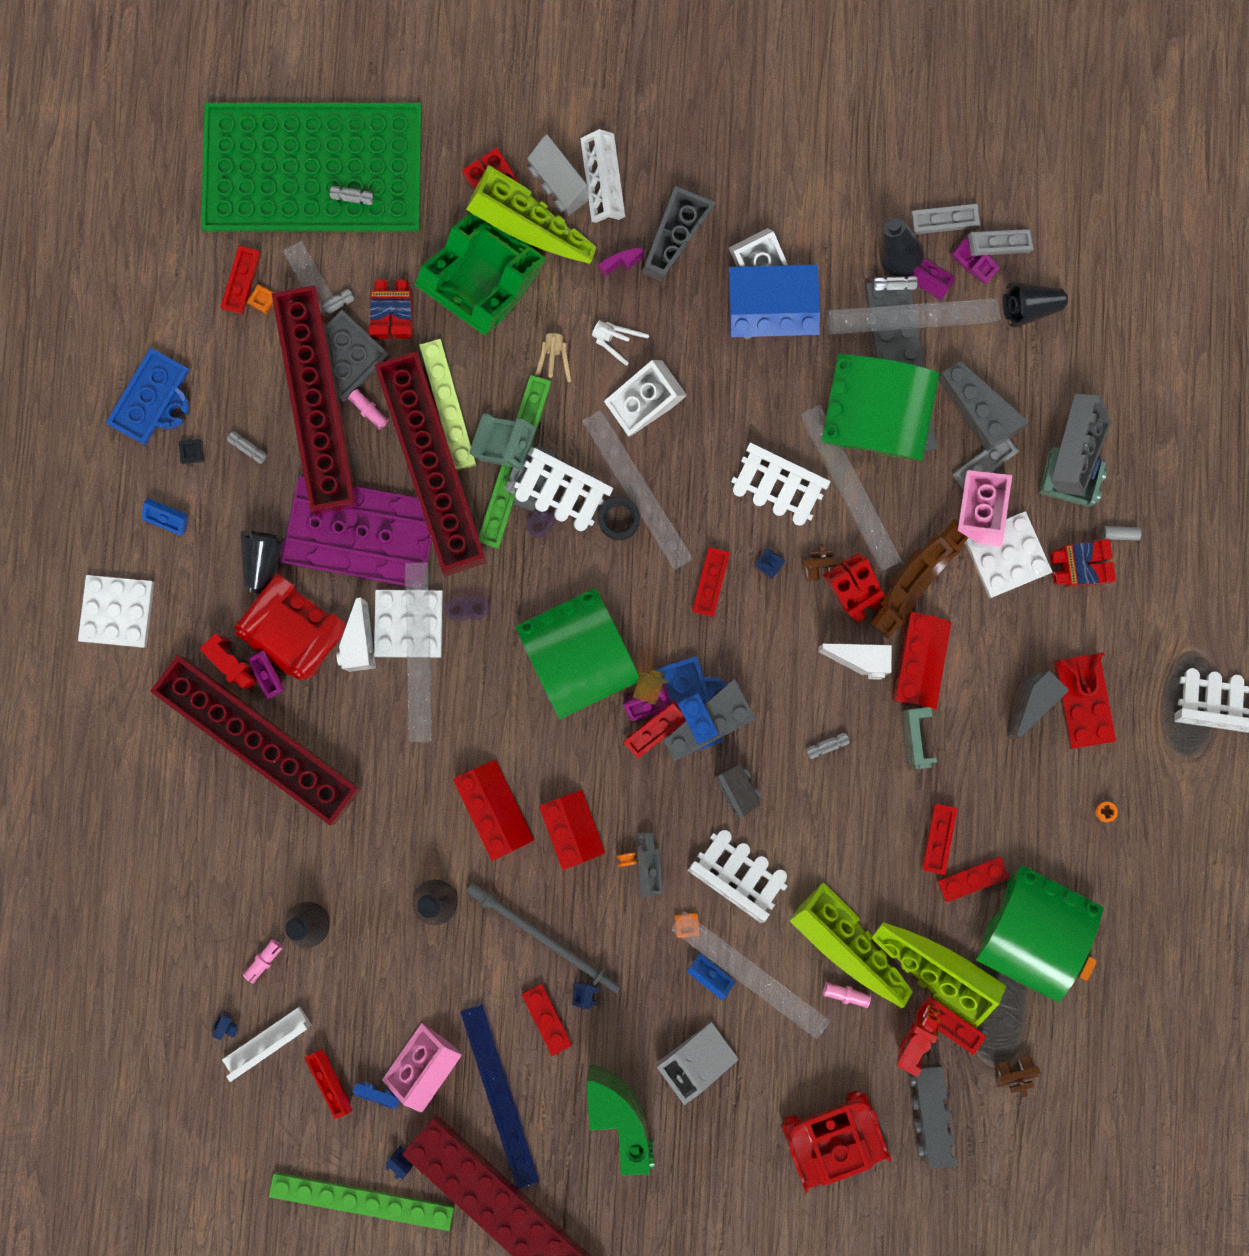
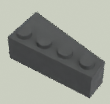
(1081, 444)

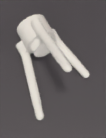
(605, 332)

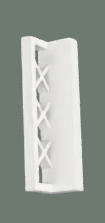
(606, 173)
(266, 1043)

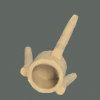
(553, 345)

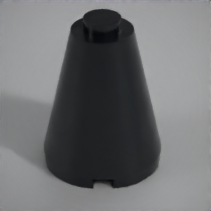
(900, 248)
(1031, 302)
(259, 558)
(435, 902)
(307, 924)

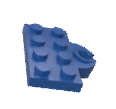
(151, 398)
(687, 680)

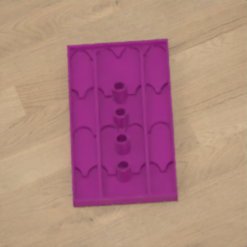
(359, 540)

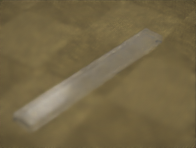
(913, 316)
(637, 490)
(852, 492)
(418, 652)
(750, 975)

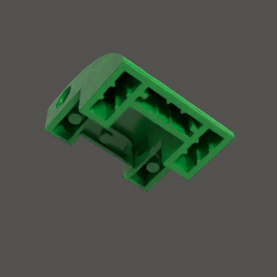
(480, 273)
(880, 406)
(577, 653)
(1040, 934)
(617, 1107)

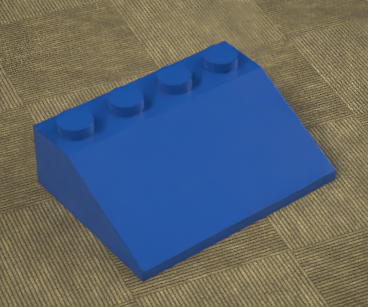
(774, 300)

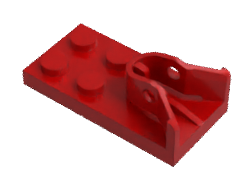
(1087, 702)

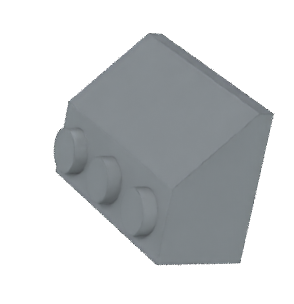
(557, 176)

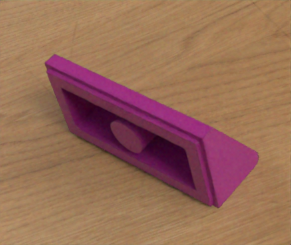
(933, 279)
(265, 674)
(640, 709)

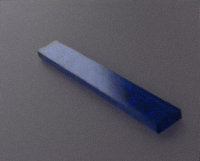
(499, 1096)

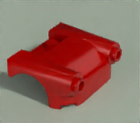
(290, 629)
(835, 1142)

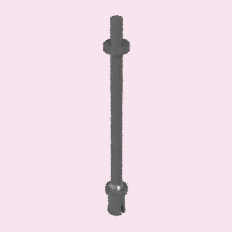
(489, 900)

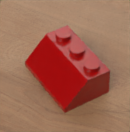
(572, 829)

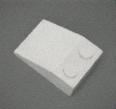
(758, 250)
(645, 397)
(357, 642)
(863, 659)

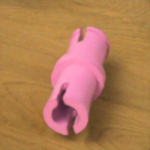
(368, 409)
(262, 961)
(847, 995)

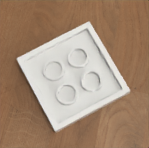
(1015, 562)
(116, 611)
(390, 623)

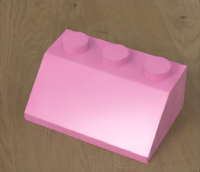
(985, 507)
(421, 1068)

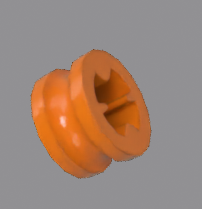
(1111, 806)
(626, 859)

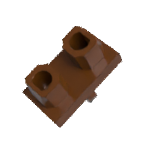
(812, 566)
(1027, 1071)

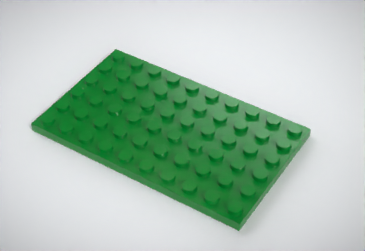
(277, 162)

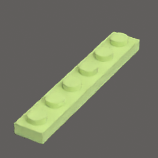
(447, 404)

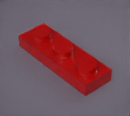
(240, 280)
(710, 582)
(655, 729)
(939, 839)
(973, 879)
(547, 1019)
(955, 1027)
(328, 1084)

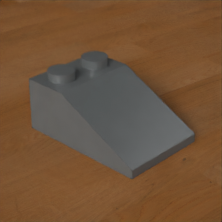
(1036, 699)
(738, 790)

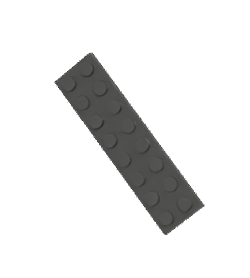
(898, 344)

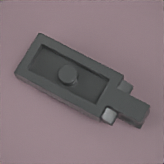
(649, 865)

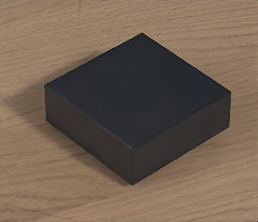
(191, 451)

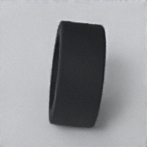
(613, 502)

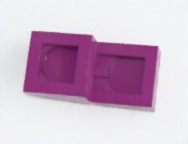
(625, 258)
(981, 266)

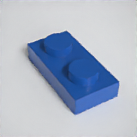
(164, 517)
(698, 719)
(711, 976)
(368, 1092)

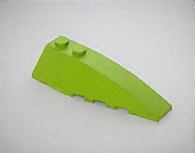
(515, 212)
(837, 934)
(950, 977)

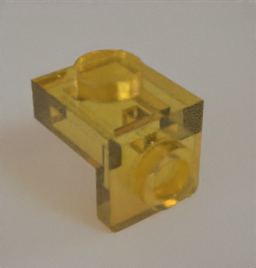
(649, 686)

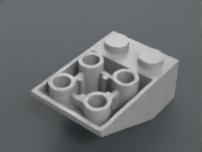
(697, 1063)

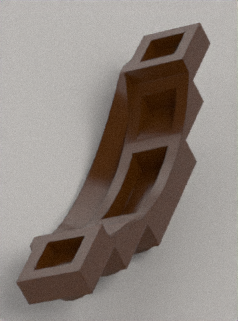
(916, 577)

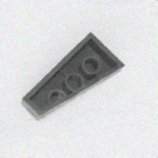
(678, 225)
(981, 406)
(728, 713)
(932, 1117)

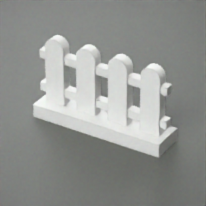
(553, 480)
(791, 484)
(1211, 715)
(745, 886)

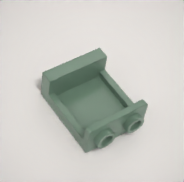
(502, 441)
(1092, 492)
(913, 737)

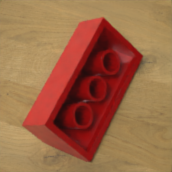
(921, 661)
(493, 810)

